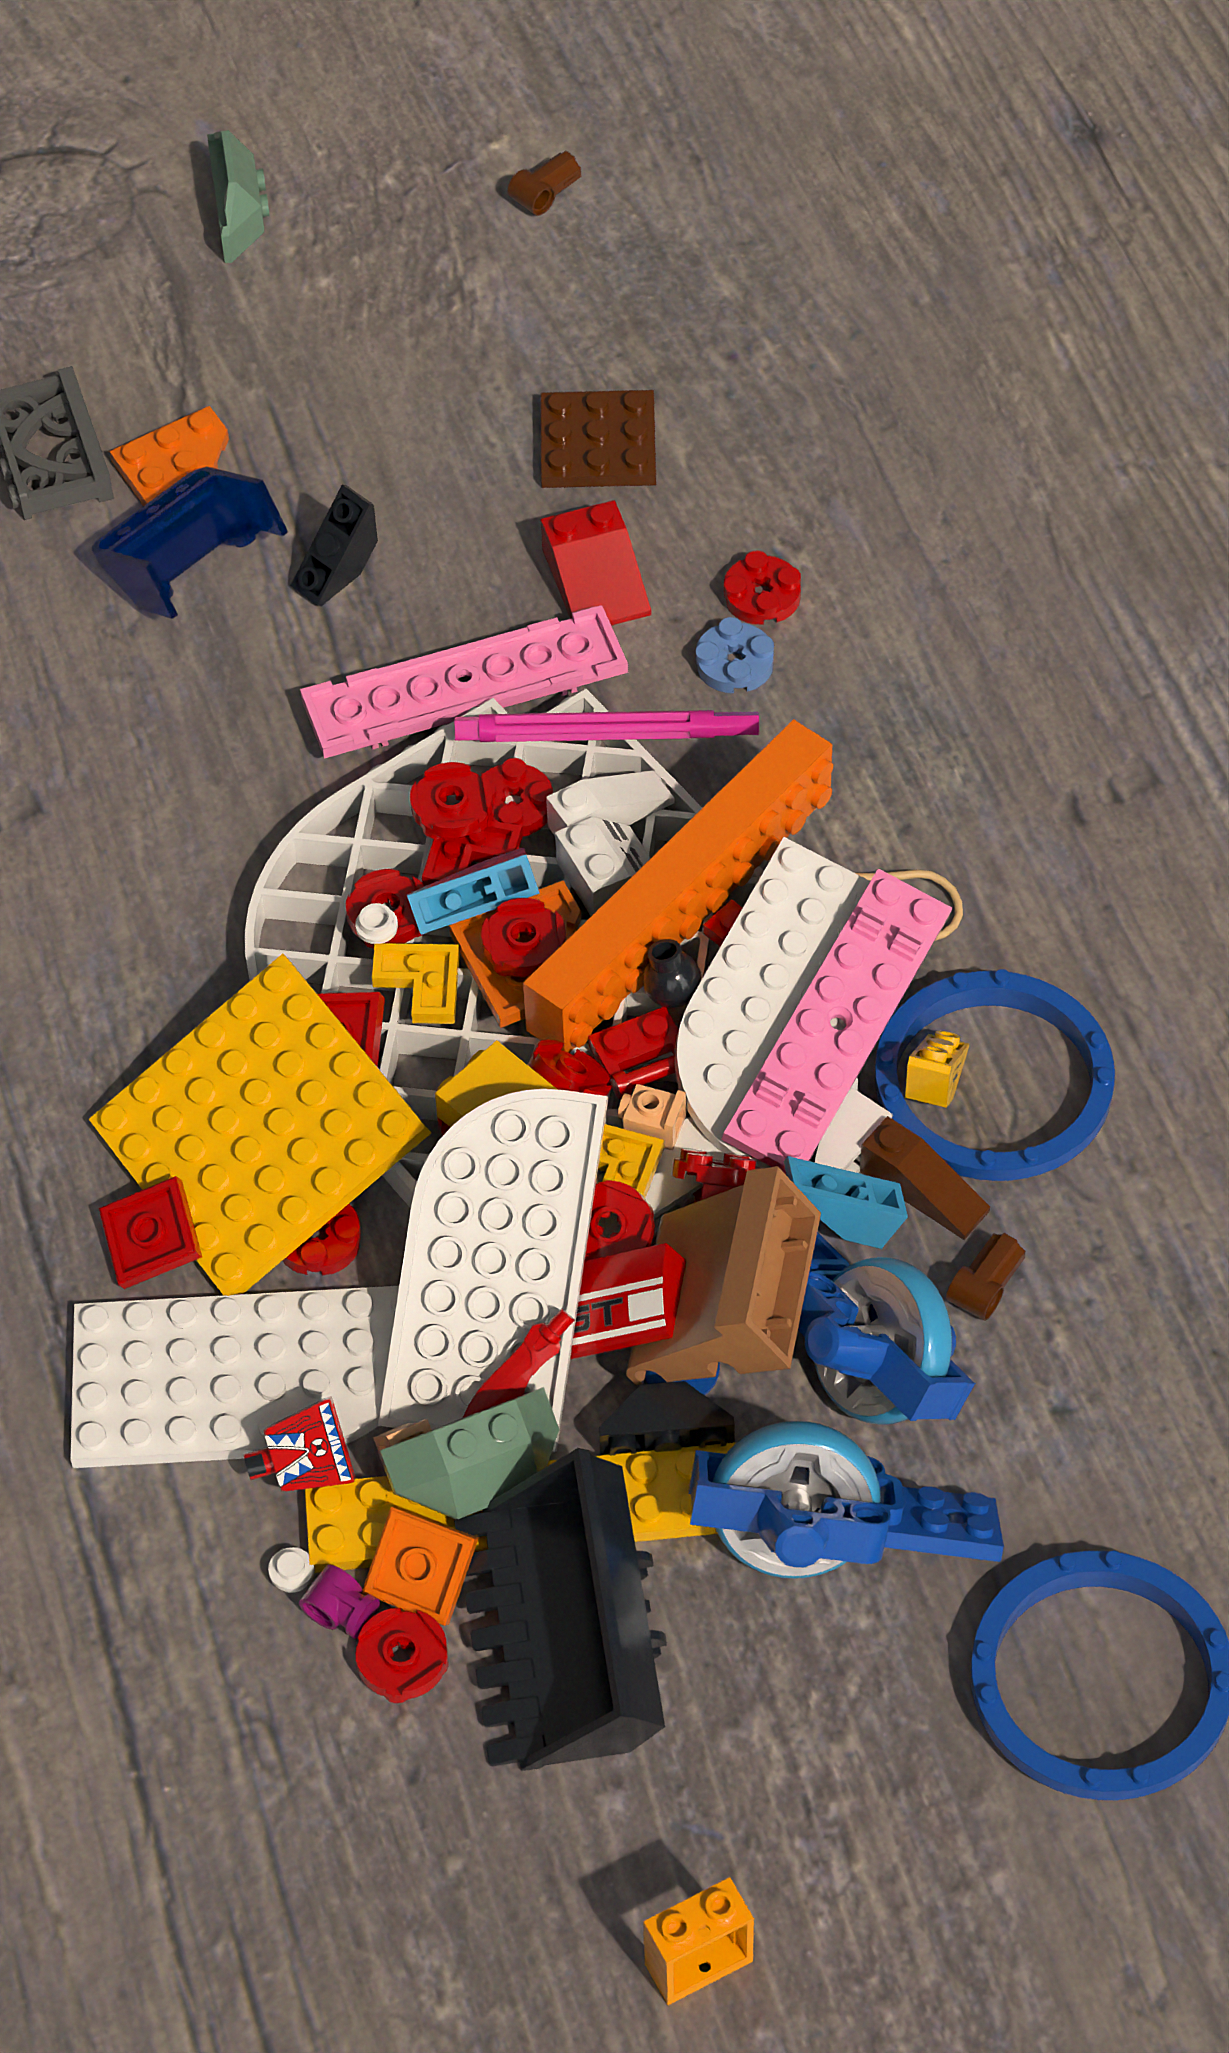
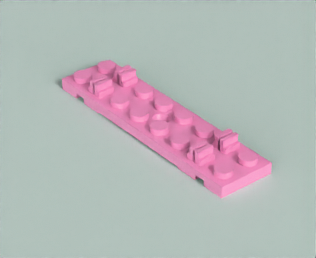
(426, 690)
(862, 985)

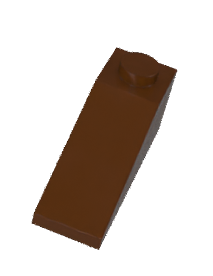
(924, 1177)

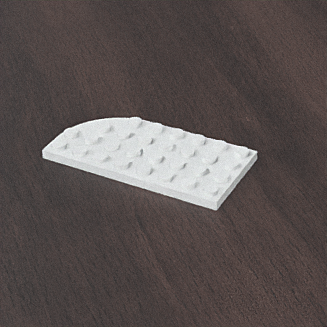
(760, 982)
(493, 1251)
(218, 1370)

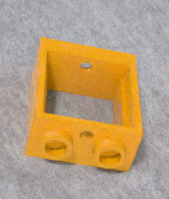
(703, 1929)

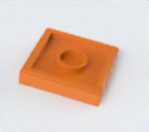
(420, 1564)

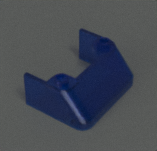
(182, 528)

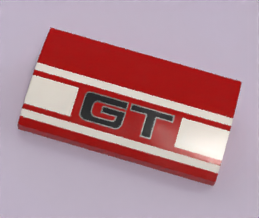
(628, 1300)

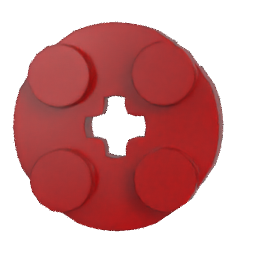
(767, 571)
(523, 781)
(454, 820)
(385, 887)
(504, 926)
(569, 1071)
(726, 1172)
(633, 1215)
(332, 1253)
(408, 1678)

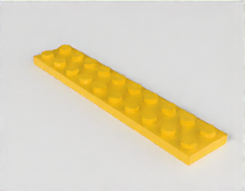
(350, 1517)

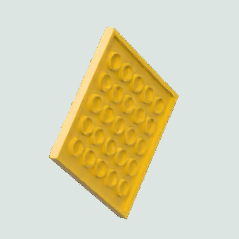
(264, 1123)

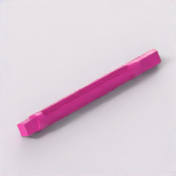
(605, 726)

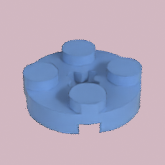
(731, 638)

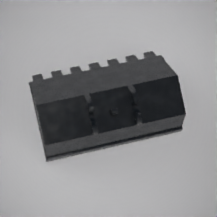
(566, 1617)

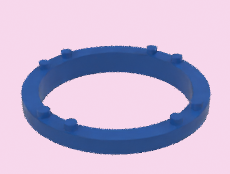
(1015, 992)
(1111, 1571)

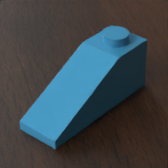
(473, 891)
(850, 1203)

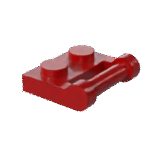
(634, 1044)

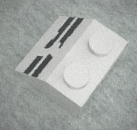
(598, 858)

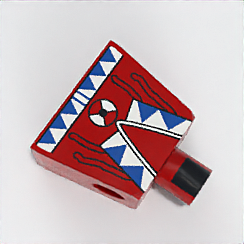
(304, 1450)

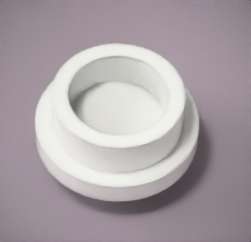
(376, 924)
(291, 1570)

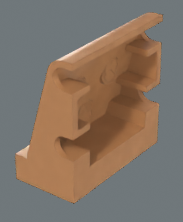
(740, 1280)

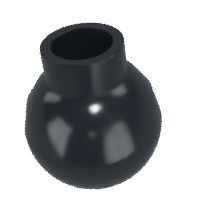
(670, 974)

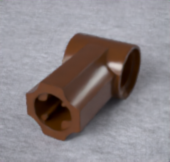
(538, 188)
(983, 1282)

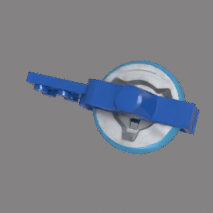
(881, 1339)
(777, 1476)

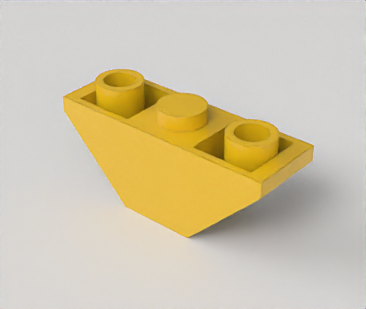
(936, 1068)

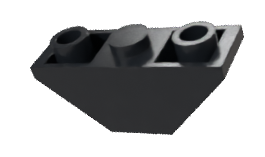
(338, 548)
(665, 1420)

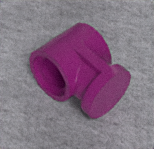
(337, 1600)

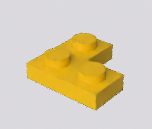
(426, 969)
(630, 1157)

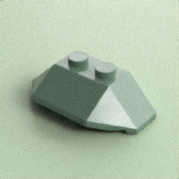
(237, 193)
(475, 1457)

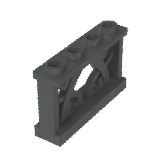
(88, 472)

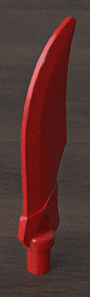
(514, 1374)

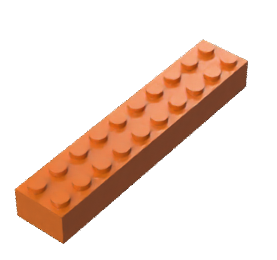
(679, 886)

